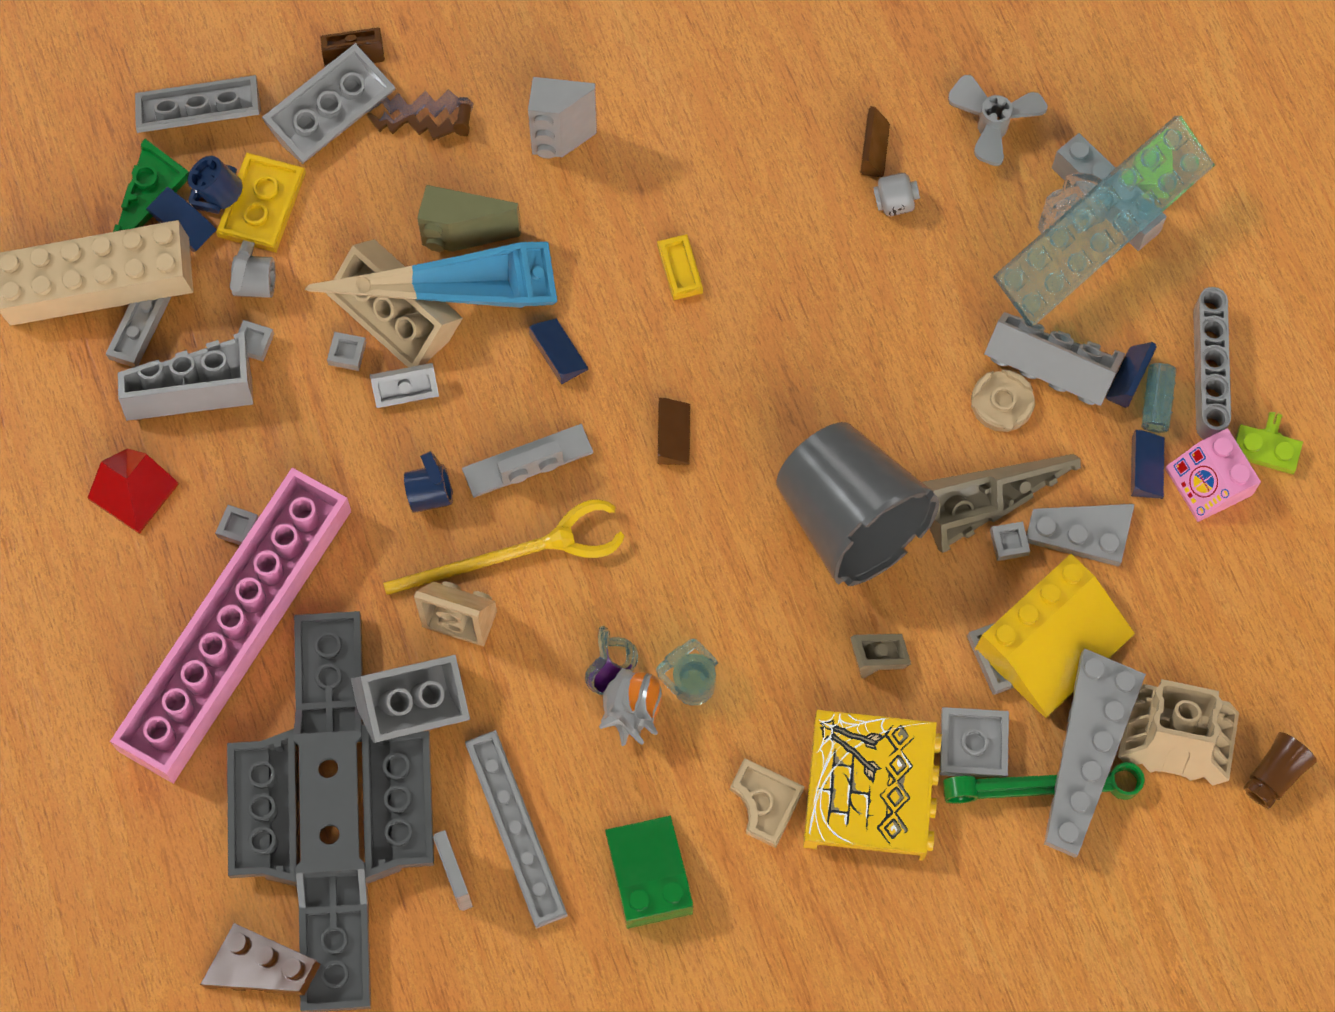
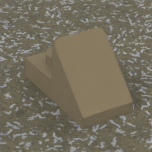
(879, 652)

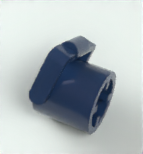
(214, 183)
(428, 486)

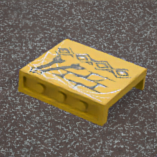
(872, 783)

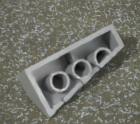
(1054, 358)
(189, 382)

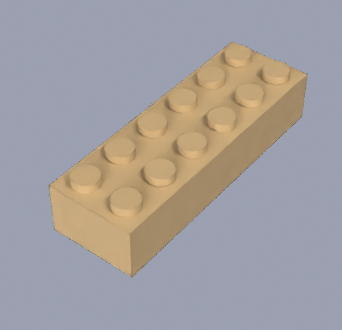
(95, 273)

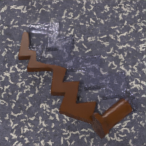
(409, 112)

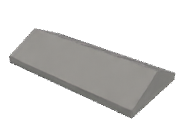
(197, 104)
(328, 104)

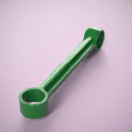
(969, 789)

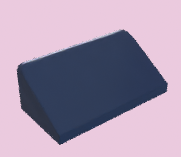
(557, 350)
(1130, 373)
(1147, 465)

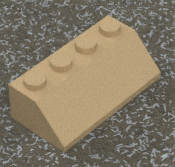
(404, 326)

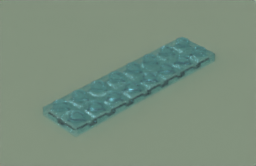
(1104, 220)

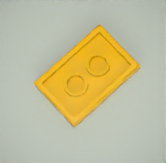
(264, 203)

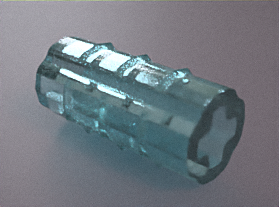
(1158, 397)

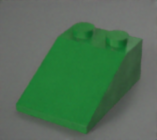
(649, 872)

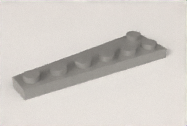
(1096, 723)

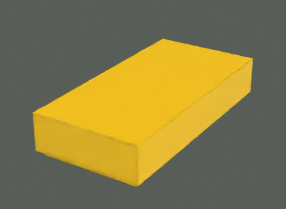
(680, 267)

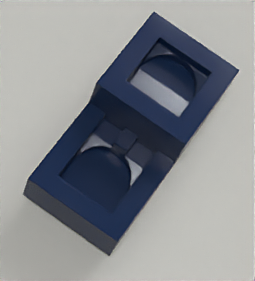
(171, 207)

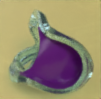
(603, 669)

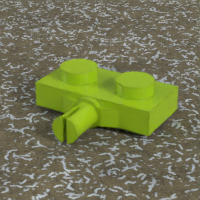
(1269, 447)

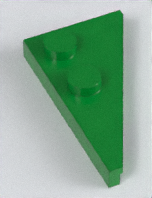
(149, 179)

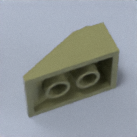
(465, 220)

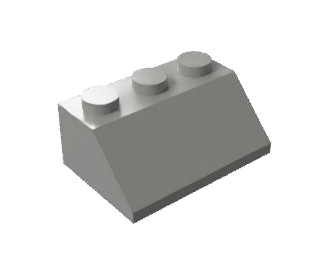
(560, 115)
(411, 698)

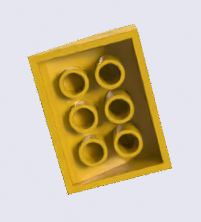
(1047, 630)

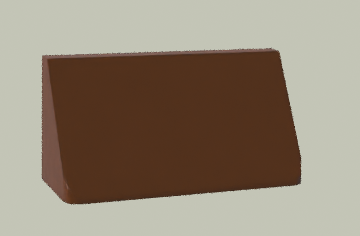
(367, 40)
(875, 144)
(673, 432)

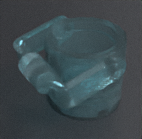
(692, 673)

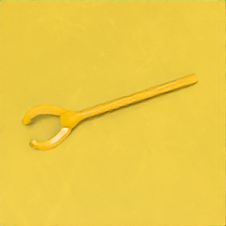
(559, 538)

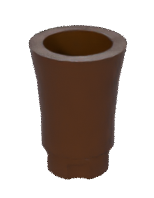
(1279, 770)

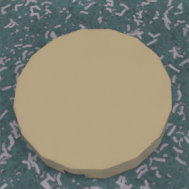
(1002, 400)

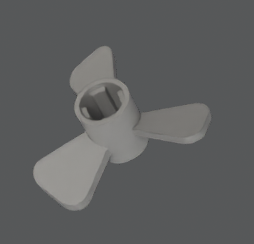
(971, 98)

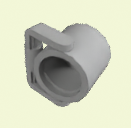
(252, 274)

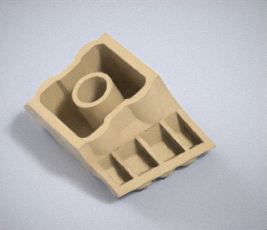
(1181, 732)

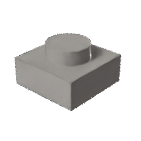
(257, 339)
(346, 351)
(235, 524)
(1010, 541)

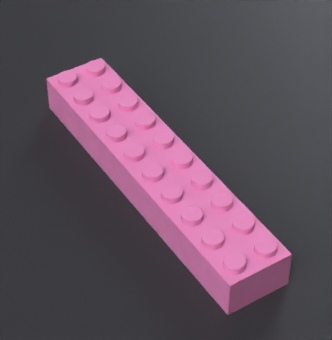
(231, 625)

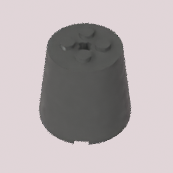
(854, 502)

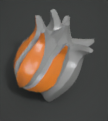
(631, 704)

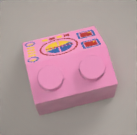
(1213, 475)

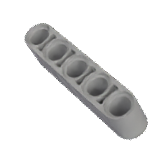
(1215, 350)

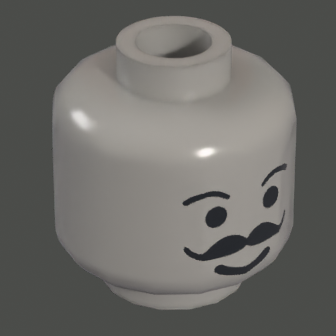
(896, 194)

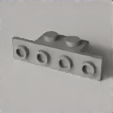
(527, 460)

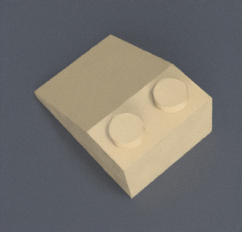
(456, 612)

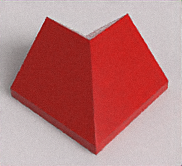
(131, 488)

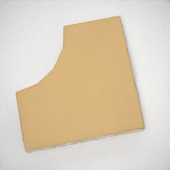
(768, 800)

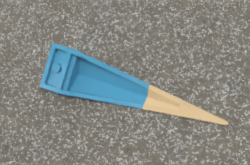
(498, 276)

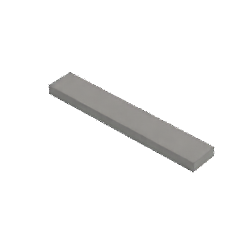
(516, 829)

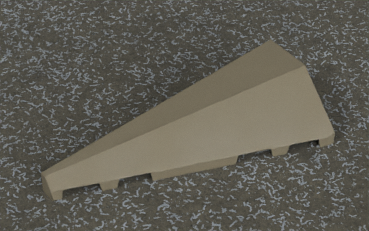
(989, 494)

